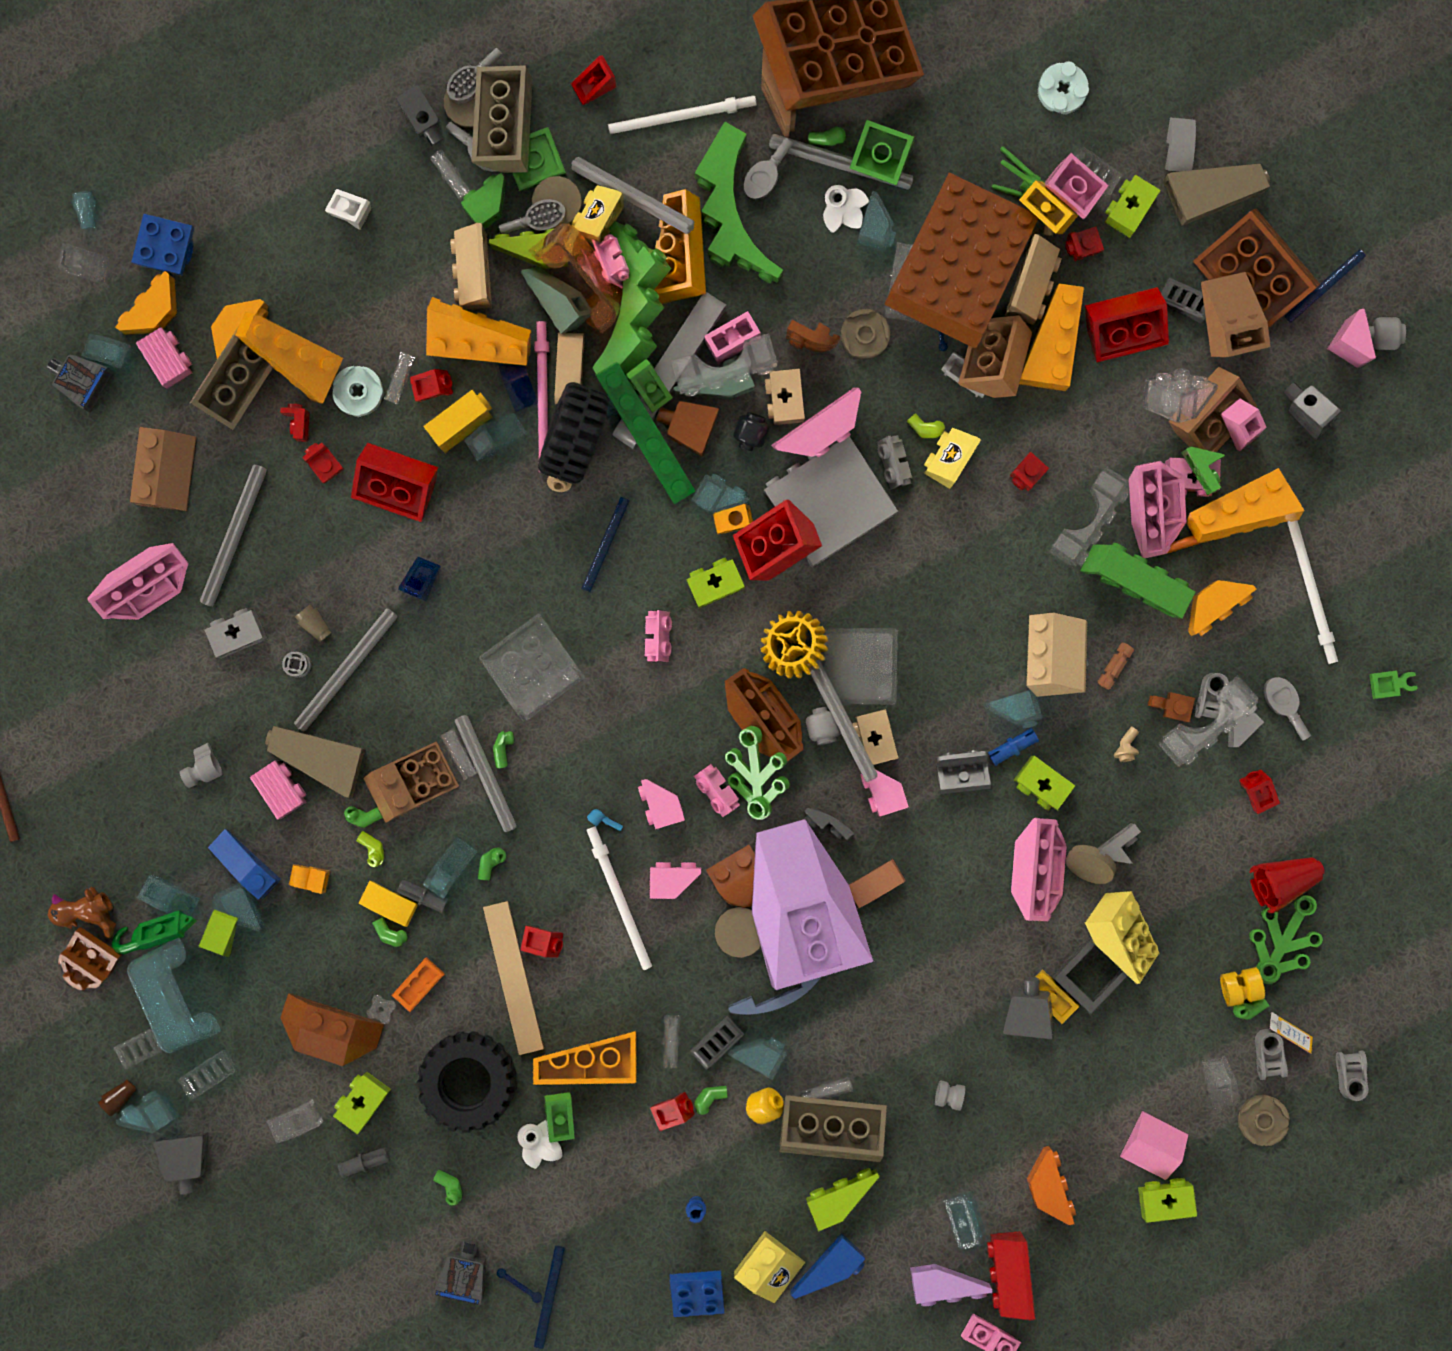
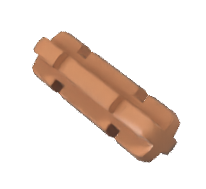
(1115, 666)

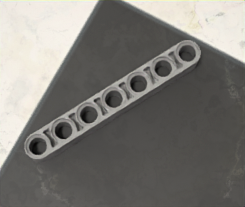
(686, 343)

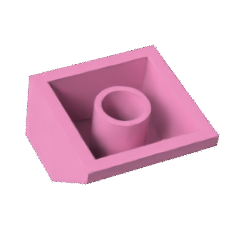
(1076, 185)

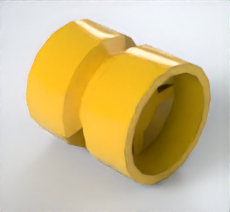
(1243, 986)

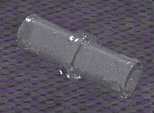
(450, 174)
(399, 378)
(458, 754)
(671, 1041)
(830, 1089)

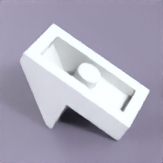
(349, 208)

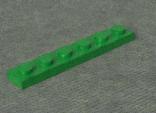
(645, 432)

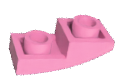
(988, 1336)

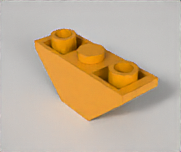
(152, 308)
(230, 318)
(1216, 603)

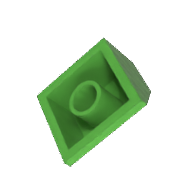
(882, 152)

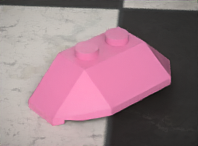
(823, 428)
(1156, 507)
(141, 584)
(1039, 869)

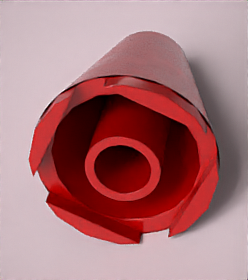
(1284, 881)

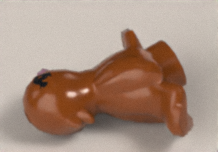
(92, 909)

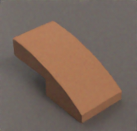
(876, 883)

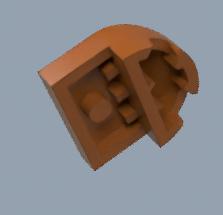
(815, 341)
(735, 877)
(87, 960)

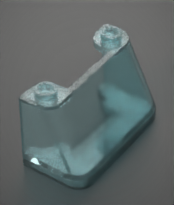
(163, 1000)

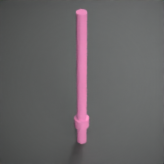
(541, 347)

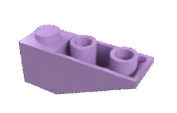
(940, 1283)

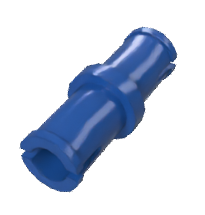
(1013, 746)
(696, 1209)

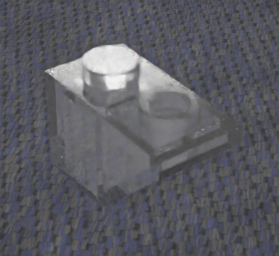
(295, 1121)

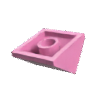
(1354, 340)
(1155, 1146)

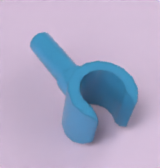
(597, 816)

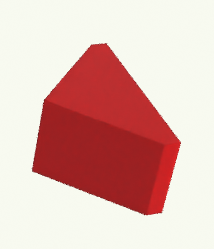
(594, 81)

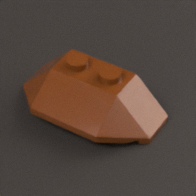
(758, 703)
(328, 1031)

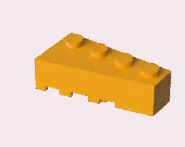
(682, 251)

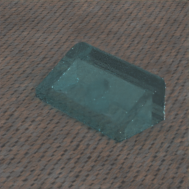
(966, 1220)

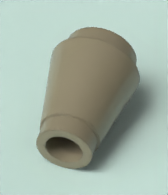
(313, 623)

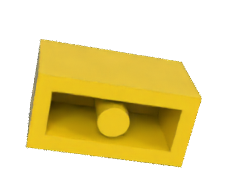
(1048, 207)

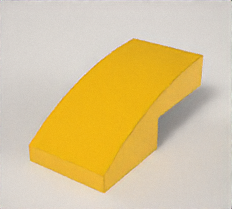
(388, 903)

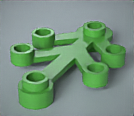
(755, 775)
(1283, 942)

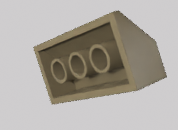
(502, 118)
(232, 383)
(833, 1128)

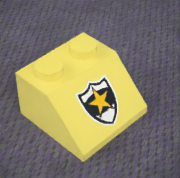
(600, 212)
(951, 457)
(768, 1268)

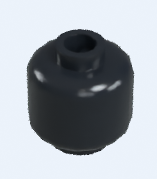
(751, 431)

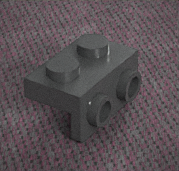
(963, 772)

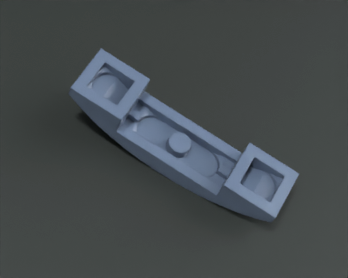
(747, 1005)

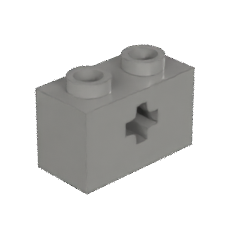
(250, 633)

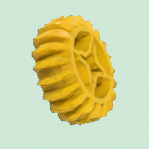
(801, 625)

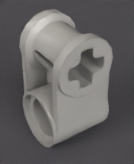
(1208, 697)
(1270, 1060)
(1352, 1073)

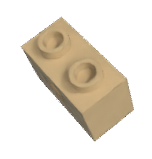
(789, 382)
(879, 723)

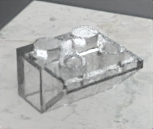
(1177, 394)

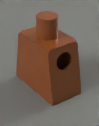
(689, 425)

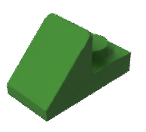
(649, 385)
(1199, 462)
(559, 1117)

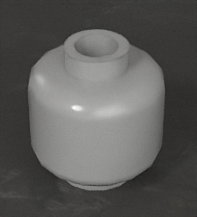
(1387, 333)
(822, 726)

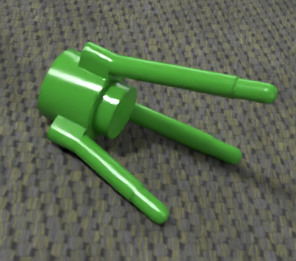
(1028, 178)

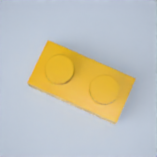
(1062, 1002)

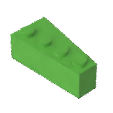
(1139, 579)

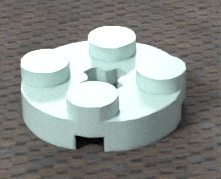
(1059, 101)
(343, 391)

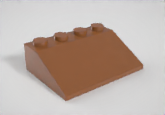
(1270, 265)

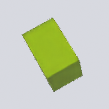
(219, 933)

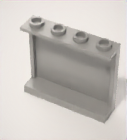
(836, 495)

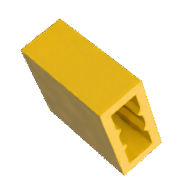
(459, 420)

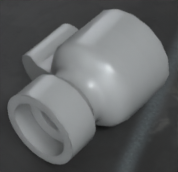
(205, 767)

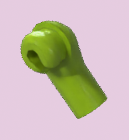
(926, 430)
(374, 847)

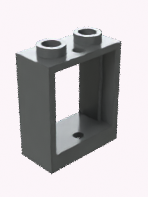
(1061, 978)

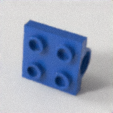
(163, 245)
(697, 1293)

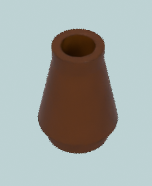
(116, 1098)

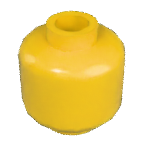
(764, 1106)

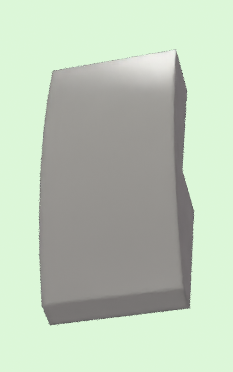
(1181, 143)

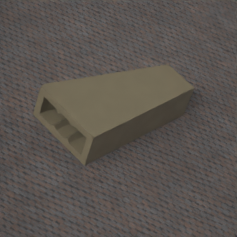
(1214, 189)
(323, 759)

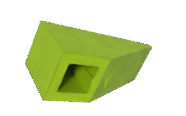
(519, 246)
(835, 1203)

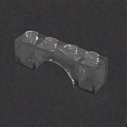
(693, 374)
(1107, 491)
(1184, 742)

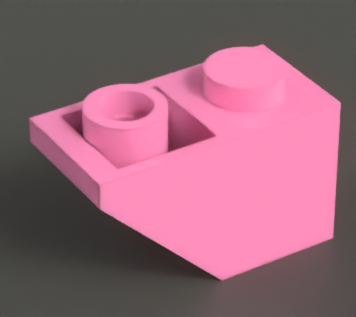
(1243, 423)
(886, 794)
(663, 805)
(669, 881)

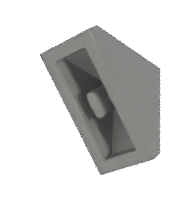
(1244, 729)

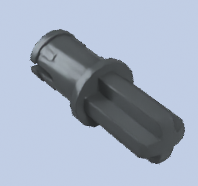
(421, 895)
(363, 1162)

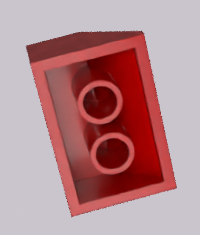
(1127, 324)
(393, 482)
(776, 541)
(1011, 1275)

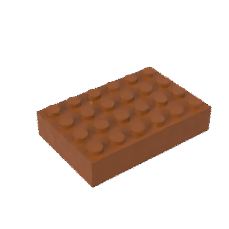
(836, 49)
(962, 260)

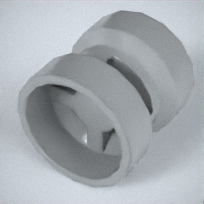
(301, 664)
(952, 1095)

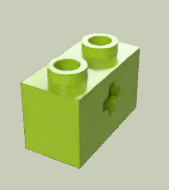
(1142, 196)
(730, 582)
(1037, 770)
(353, 1115)
(1181, 1205)

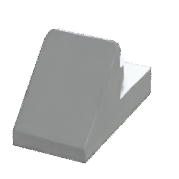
(1113, 846)

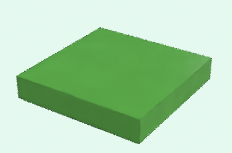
(542, 161)

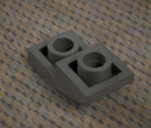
(821, 819)

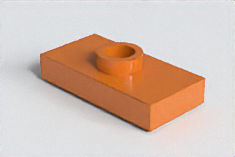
(418, 984)

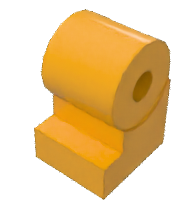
(733, 519)
(309, 878)

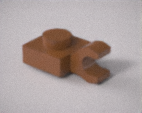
(1175, 706)

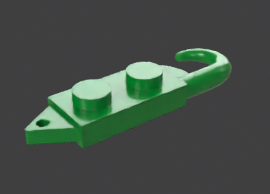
(154, 932)

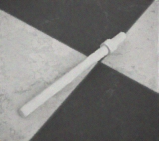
(729, 105)
(1326, 637)
(600, 851)

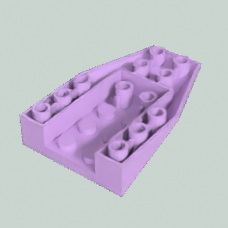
(803, 908)

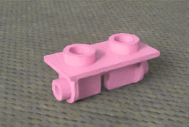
(613, 269)
(659, 624)
(708, 782)

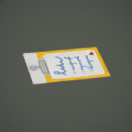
(1291, 1032)

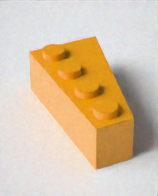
(474, 336)
(1053, 349)
(296, 358)
(1250, 507)
(594, 1063)

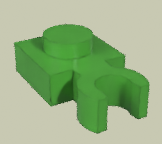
(1388, 684)

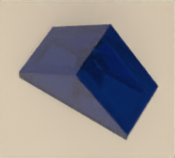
(518, 385)
(420, 579)

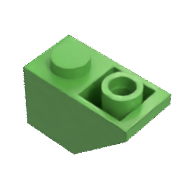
(487, 202)

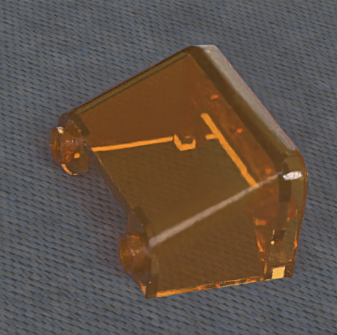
(566, 245)

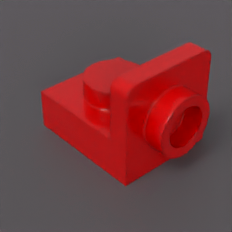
(1084, 243)
(431, 384)
(300, 425)
(322, 462)
(1028, 472)
(1260, 791)
(542, 942)
(673, 1111)

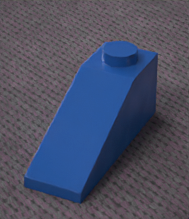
(244, 865)
(833, 1266)

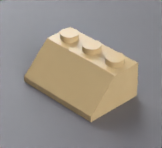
(471, 268)
(1034, 280)
(1056, 654)

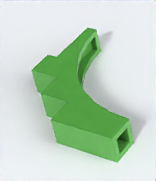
(720, 210)
(640, 303)

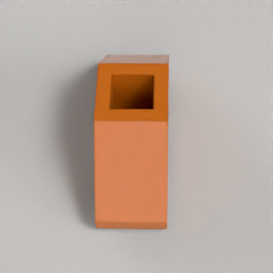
(1049, 1188)

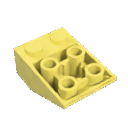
(1123, 934)

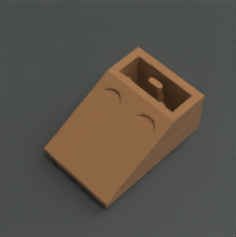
(784, 118)
(1233, 316)
(410, 781)

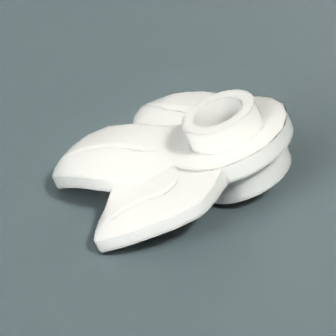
(845, 211)
(540, 1147)

